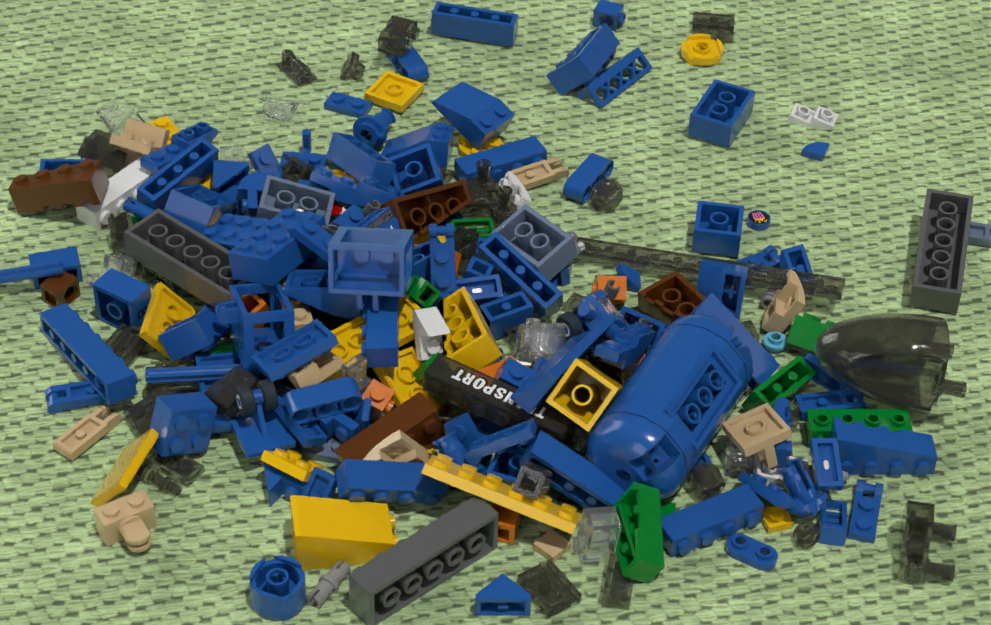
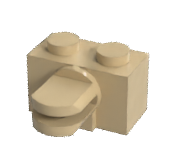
(127, 521)

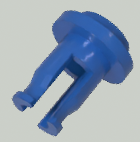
(373, 128)
(452, 447)
(802, 487)

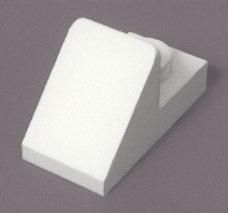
(428, 332)

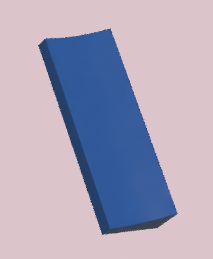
(546, 378)

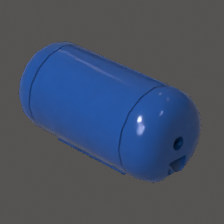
(672, 405)

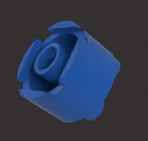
(278, 587)

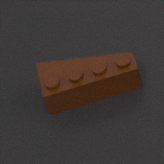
(60, 187)
(429, 206)
(669, 298)
(413, 417)

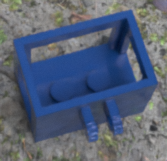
(371, 263)
(245, 338)

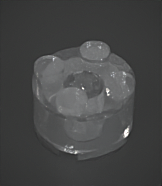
(538, 340)

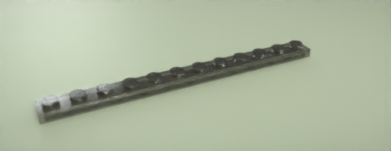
(689, 265)

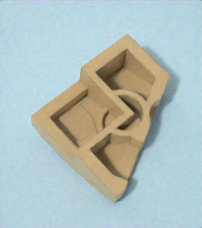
(784, 305)
(316, 370)
(398, 448)

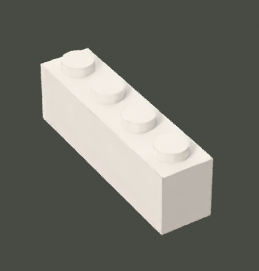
(120, 187)

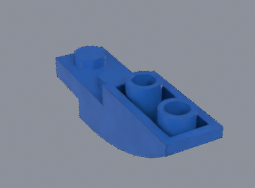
(179, 142)
(351, 193)
(626, 346)

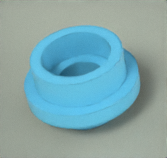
(775, 342)

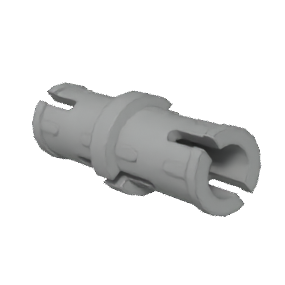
(328, 584)

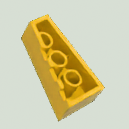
(469, 334)

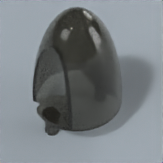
(891, 359)

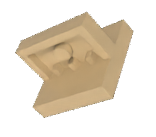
(139, 139)
(757, 433)

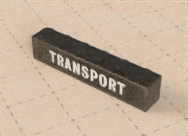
(490, 398)

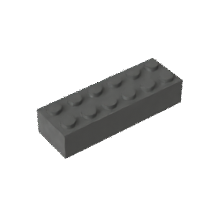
(941, 251)
(182, 256)
(423, 561)

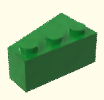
(641, 536)

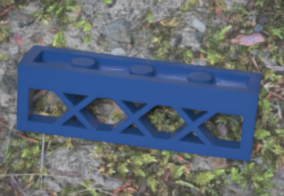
(610, 73)

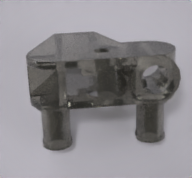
(484, 203)
(914, 543)

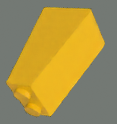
(584, 393)
(339, 530)

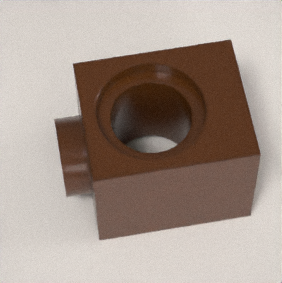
(60, 289)

